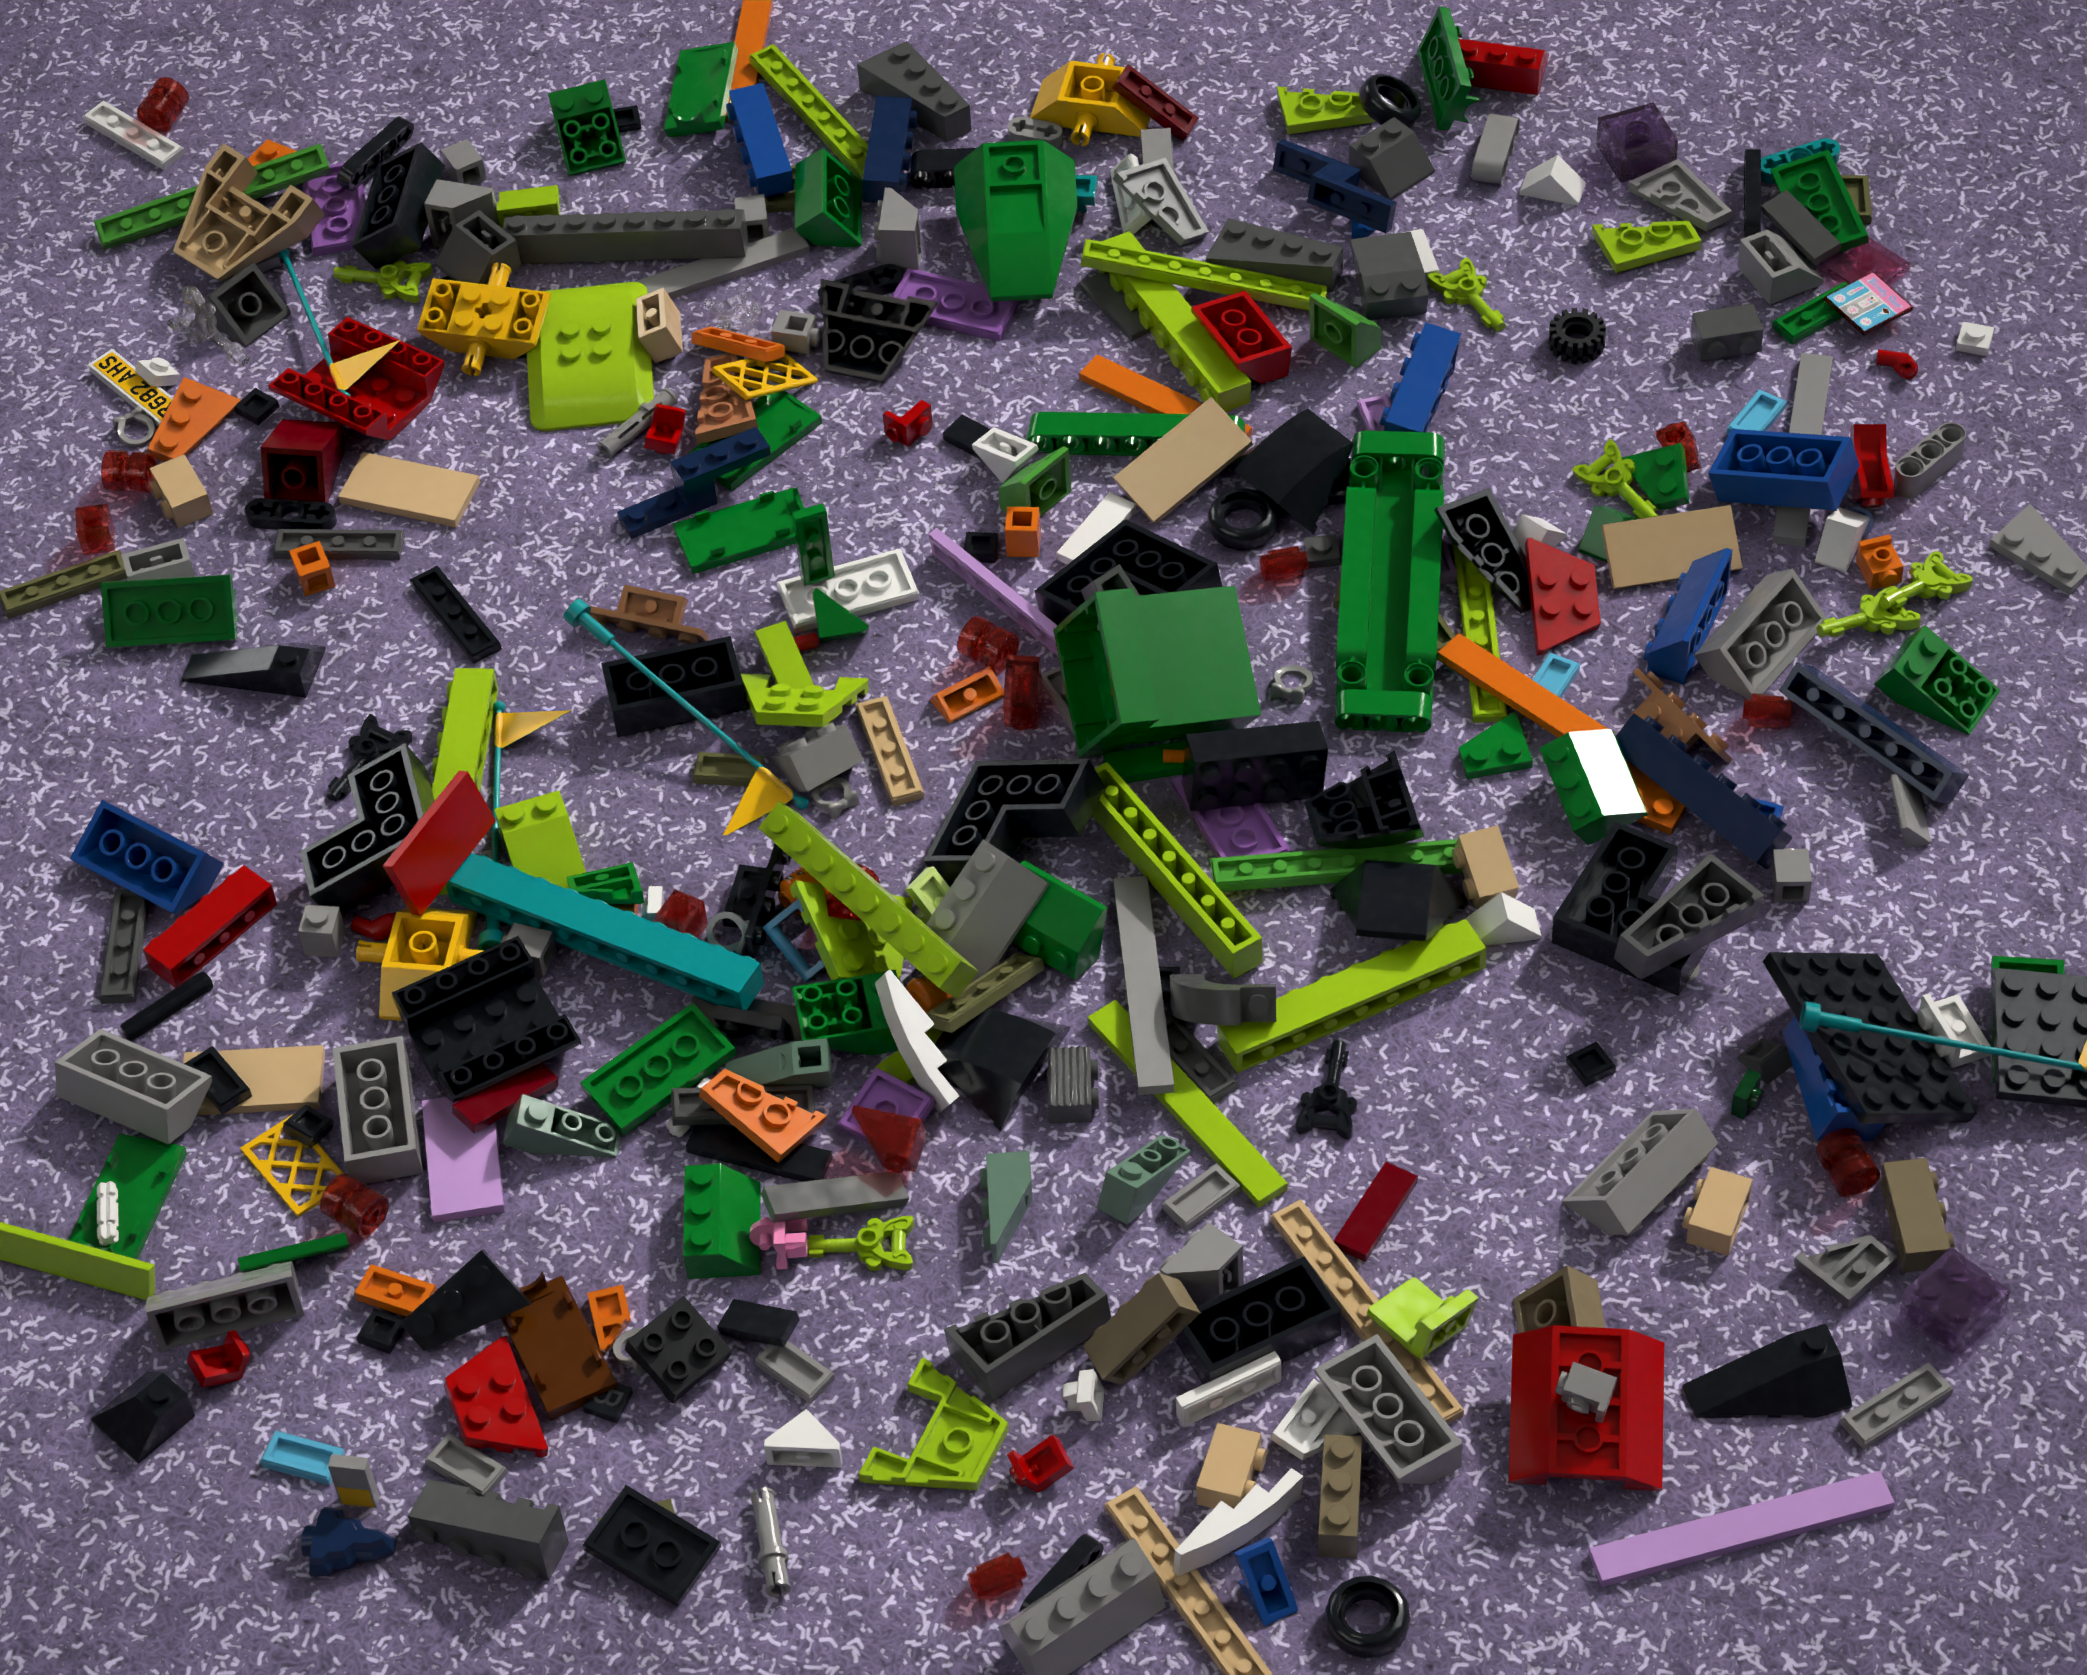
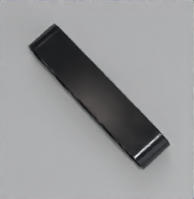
(935, 167)

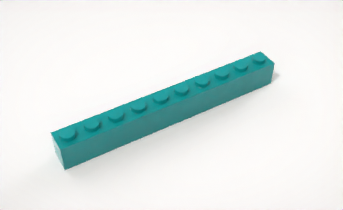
(607, 932)

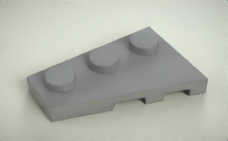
(1682, 194)
(1163, 199)
(2040, 550)

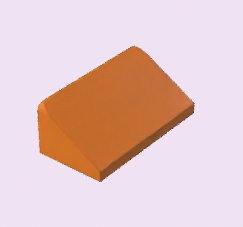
(968, 695)

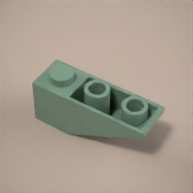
(788, 1064)
(552, 1129)
(1140, 1177)
(1008, 1197)

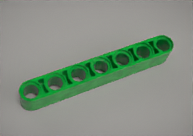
(1102, 432)

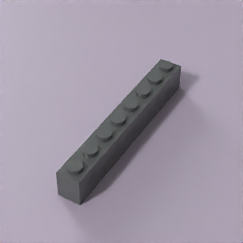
(629, 236)

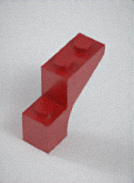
(1873, 478)

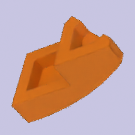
(609, 1314)

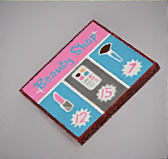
(1868, 303)

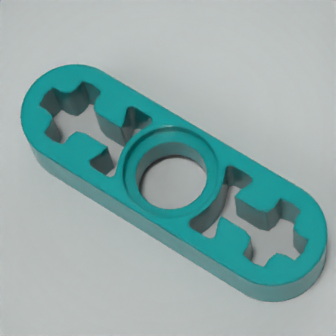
(1797, 153)

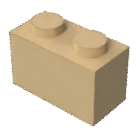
(659, 325)
(180, 490)
(1484, 865)
(1718, 1210)
(1230, 1466)

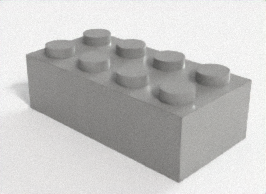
(377, 1110)

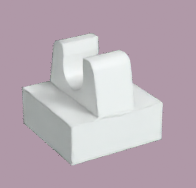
(1085, 1395)

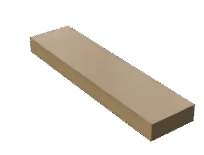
(889, 751)

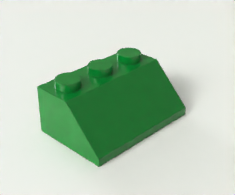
(827, 201)
(1593, 782)
(1063, 927)
(718, 1220)

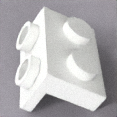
(1953, 1021)

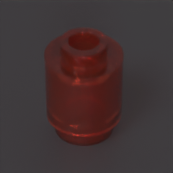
(1283, 564)
(1767, 711)
(997, 1577)

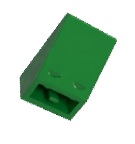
(585, 127)
(1937, 682)
(846, 1014)

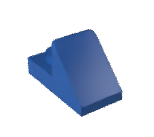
(1265, 1581)

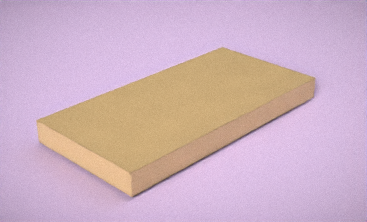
(1183, 461)
(409, 489)
(1666, 545)
(276, 1077)

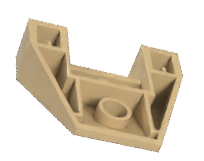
(233, 230)

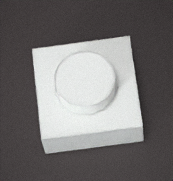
(1975, 338)
(157, 372)
(653, 904)

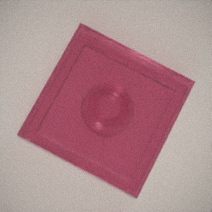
(1862, 260)

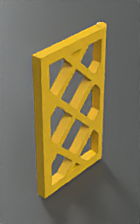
(763, 389)
(283, 1189)

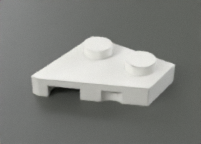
(1309, 1419)

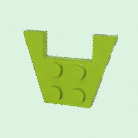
(799, 707)
(846, 945)
(954, 1446)

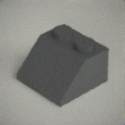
(1390, 159)
(247, 305)

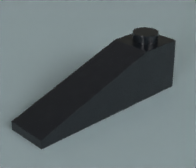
(268, 669)

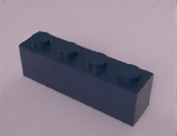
(889, 147)

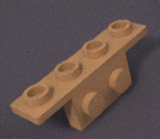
(650, 611)
(1669, 713)

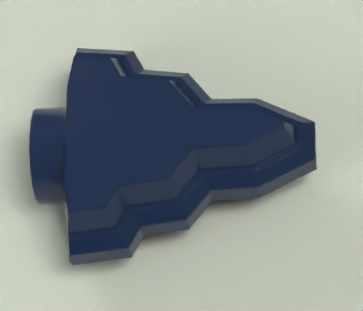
(341, 1542)

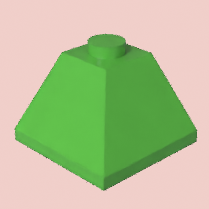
(1343, 331)
(1039, 484)

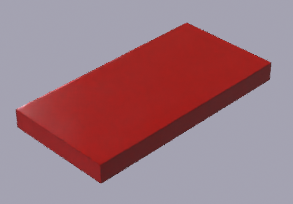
(439, 843)

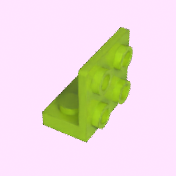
(528, 202)
(1422, 1318)

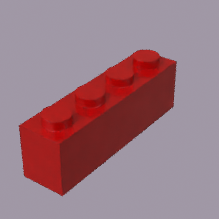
(210, 926)

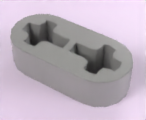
(1035, 130)

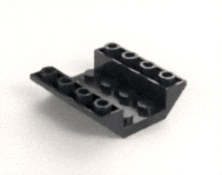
(483, 1020)

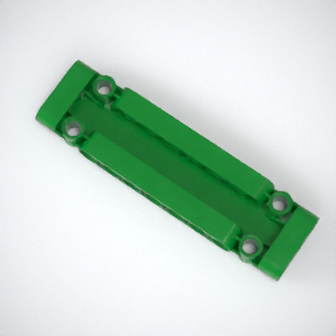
(1390, 582)

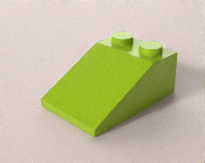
(540, 838)

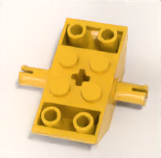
(1083, 100)
(483, 318)
(417, 950)

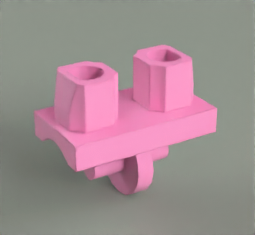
(776, 1234)

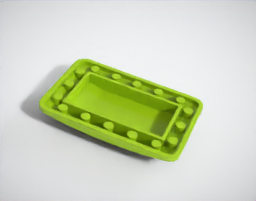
(589, 359)

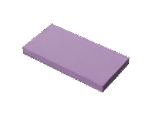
(460, 1165)

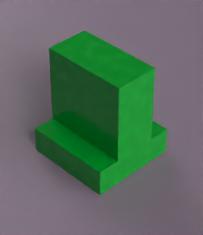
(1155, 667)

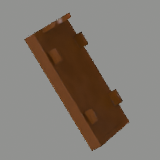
(557, 1348)

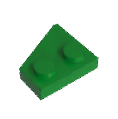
(1663, 475)
(1496, 750)
(611, 885)

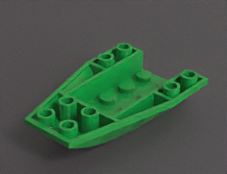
(1017, 215)

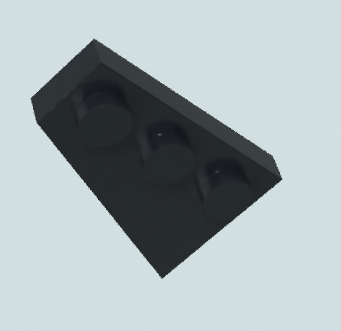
(465, 1302)

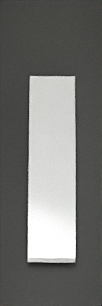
(908, 1027)
(1231, 1528)

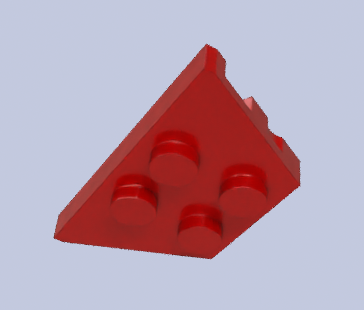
(1560, 595)
(494, 1403)

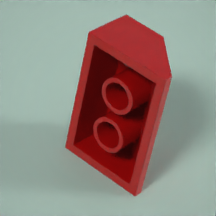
(1504, 66)
(1246, 336)

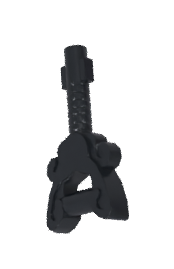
(366, 750)
(1329, 1098)

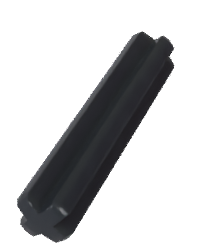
(166, 1006)

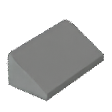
(1910, 813)

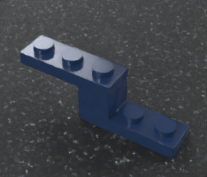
(1334, 186)
(694, 482)

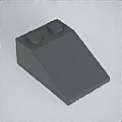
(1389, 276)

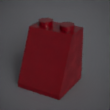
(302, 460)

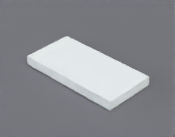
(857, 586)

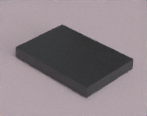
(651, 1545)

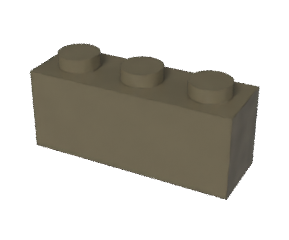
(1915, 1213)
(1141, 1329)
(1340, 1496)

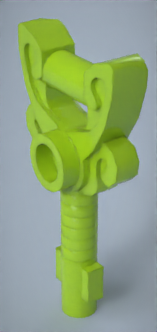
(389, 278)
(1467, 291)
(1615, 480)
(1928, 581)
(1872, 618)
(869, 1244)

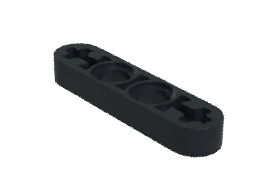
(377, 150)
(1752, 193)

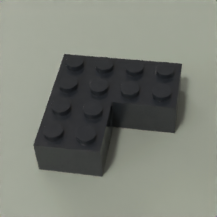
(1147, 559)
(389, 802)
(1012, 802)
(1615, 891)

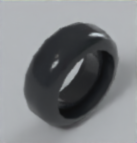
(1397, 91)
(1247, 537)
(1362, 1644)

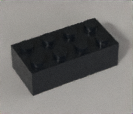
(395, 208)
(699, 672)
(1254, 765)
(1276, 1312)

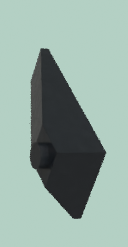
(1488, 542)
(1783, 1378)

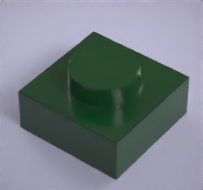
(1747, 1094)

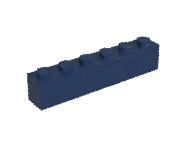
(1874, 733)
(1701, 791)

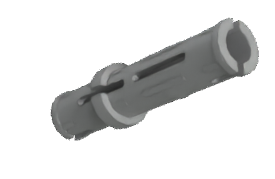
(613, 444)
(772, 1554)

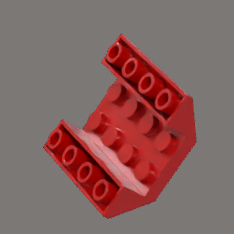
(382, 398)
(1562, 1443)

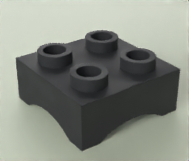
(678, 1349)

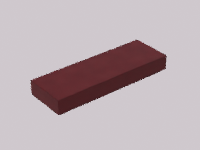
(1155, 102)
(499, 1099)
(1375, 1211)

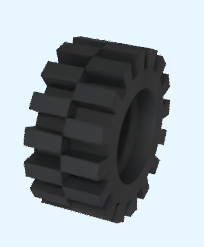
(1577, 348)

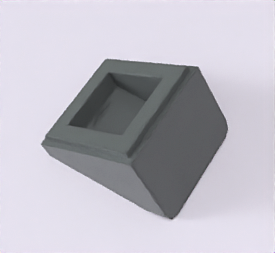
(1767, 1059)

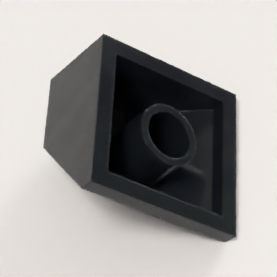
(145, 1415)

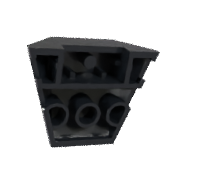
(867, 330)
(1296, 466)
(1366, 811)
(1397, 900)
(997, 1059)

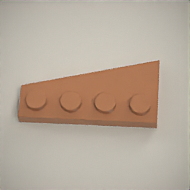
(722, 409)

